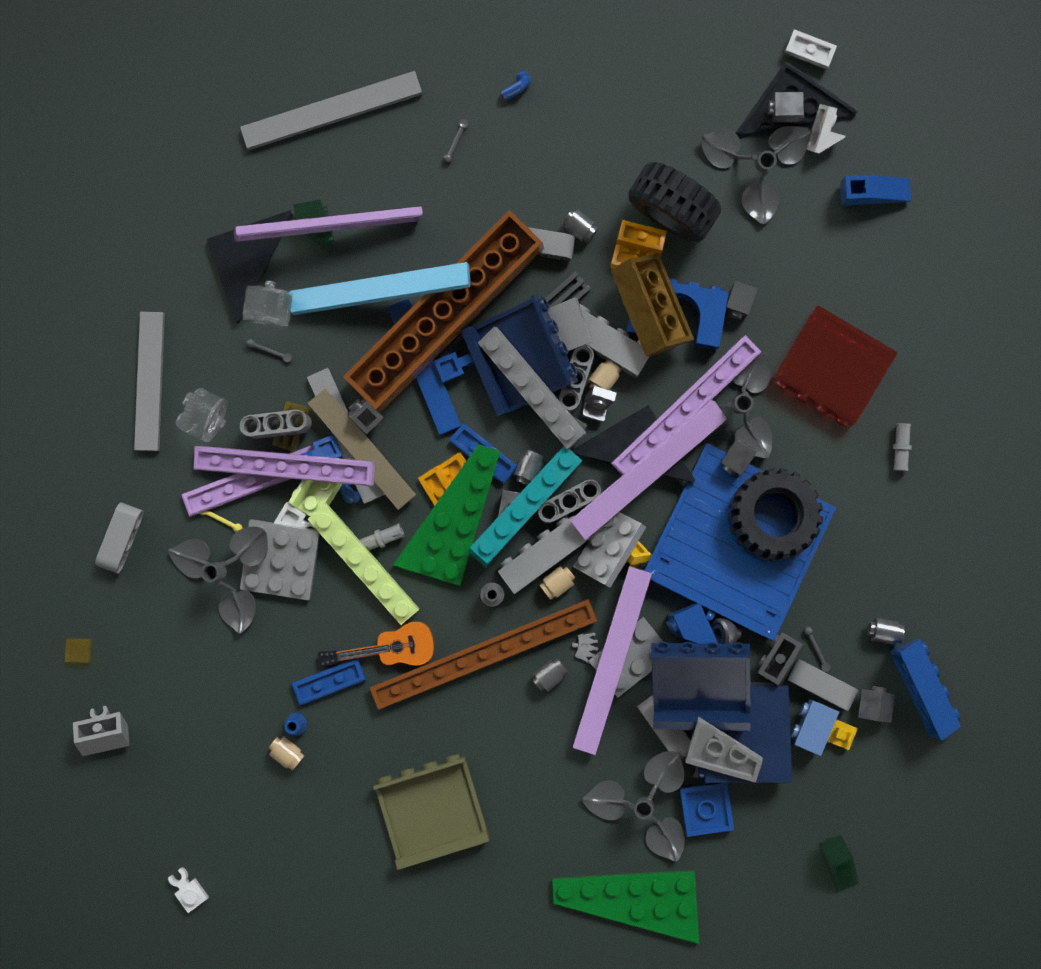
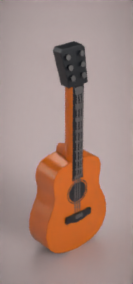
(408, 645)

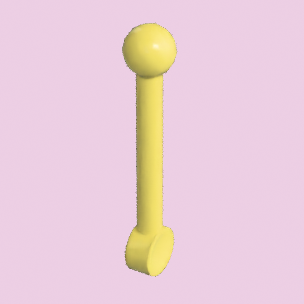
(236, 527)

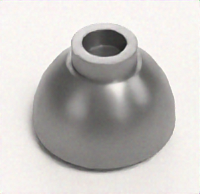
(725, 631)

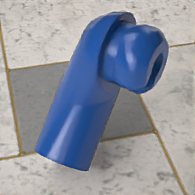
(516, 88)

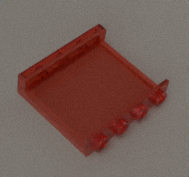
(834, 367)

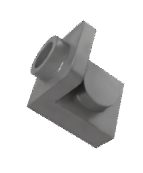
(597, 403)

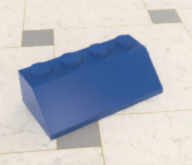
(925, 689)

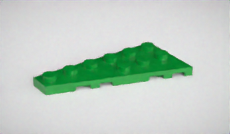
(449, 530)
(645, 900)

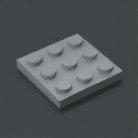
(288, 563)

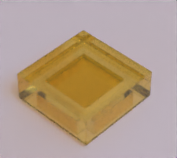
(78, 650)

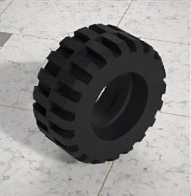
(674, 201)
(796, 493)

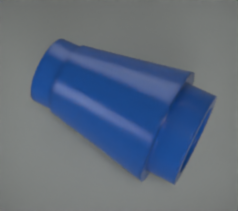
(300, 722)

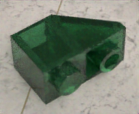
(310, 210)

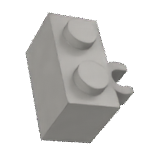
(100, 732)

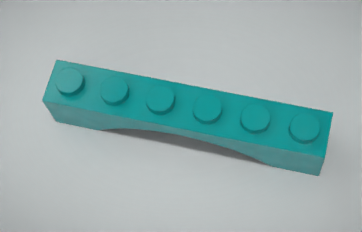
(524, 506)

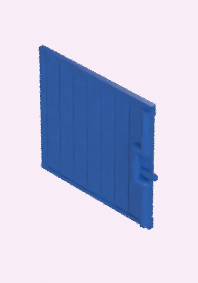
(707, 566)

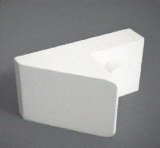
(820, 136)

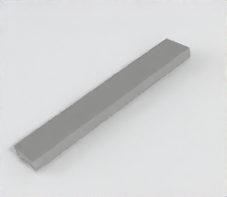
(149, 381)
(318, 382)

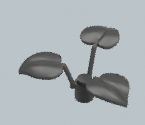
(789, 146)
(756, 432)
(250, 546)
(663, 771)

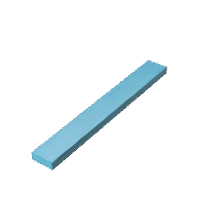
(381, 288)

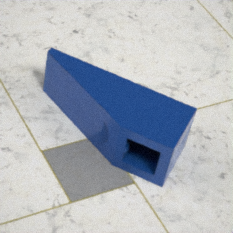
(874, 190)

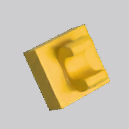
(638, 555)
(842, 734)

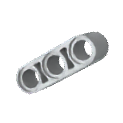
(555, 244)
(583, 370)
(264, 424)
(580, 498)
(119, 538)
(822, 685)
(671, 738)

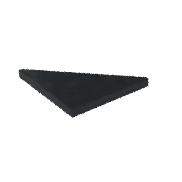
(792, 80)
(243, 262)
(617, 438)

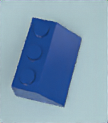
(691, 625)

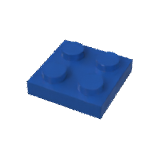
(706, 809)

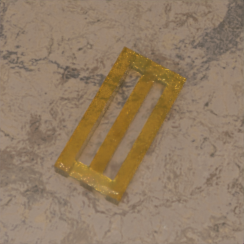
(283, 445)

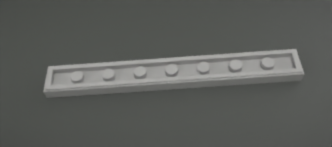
(331, 110)

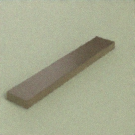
(361, 448)

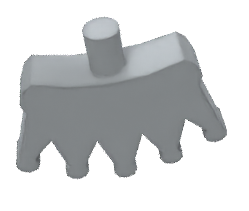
(584, 646)

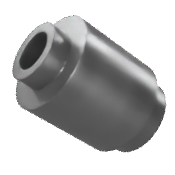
(580, 226)
(528, 467)
(484, 594)
(886, 631)
(550, 675)

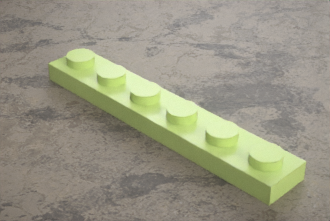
(363, 563)

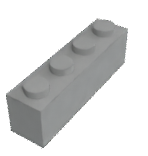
(614, 344)
(541, 556)

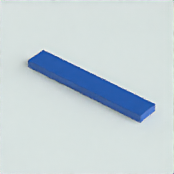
(431, 383)

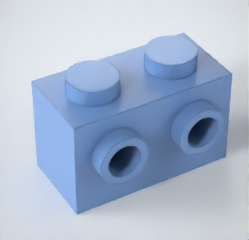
(813, 726)

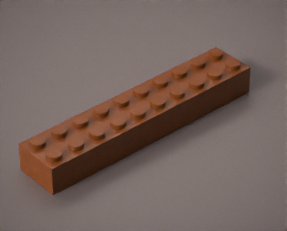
(442, 315)

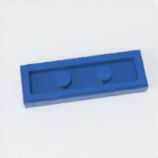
(467, 440)
(328, 681)

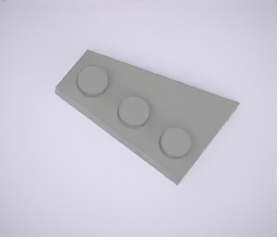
(721, 753)

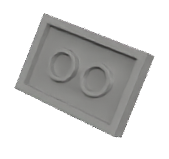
(609, 548)
(637, 660)

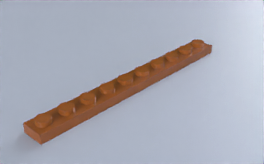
(483, 654)

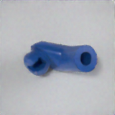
(348, 494)

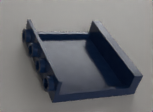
(536, 340)
(702, 683)
(767, 738)

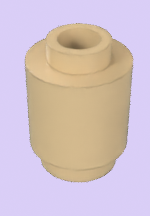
(605, 375)
(557, 582)
(285, 753)

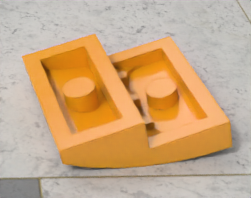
(637, 241)
(439, 478)

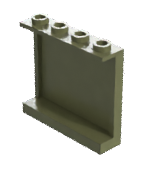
(431, 811)

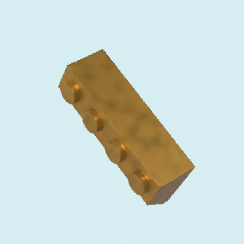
(651, 304)

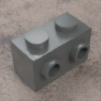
(780, 659)

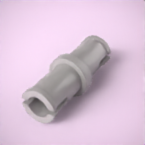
(902, 447)
(381, 538)

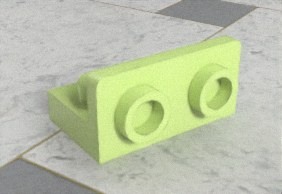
(313, 495)

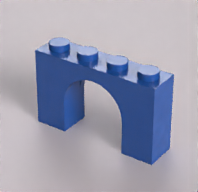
(710, 308)

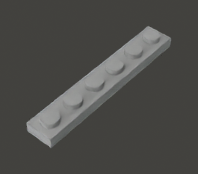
(532, 387)

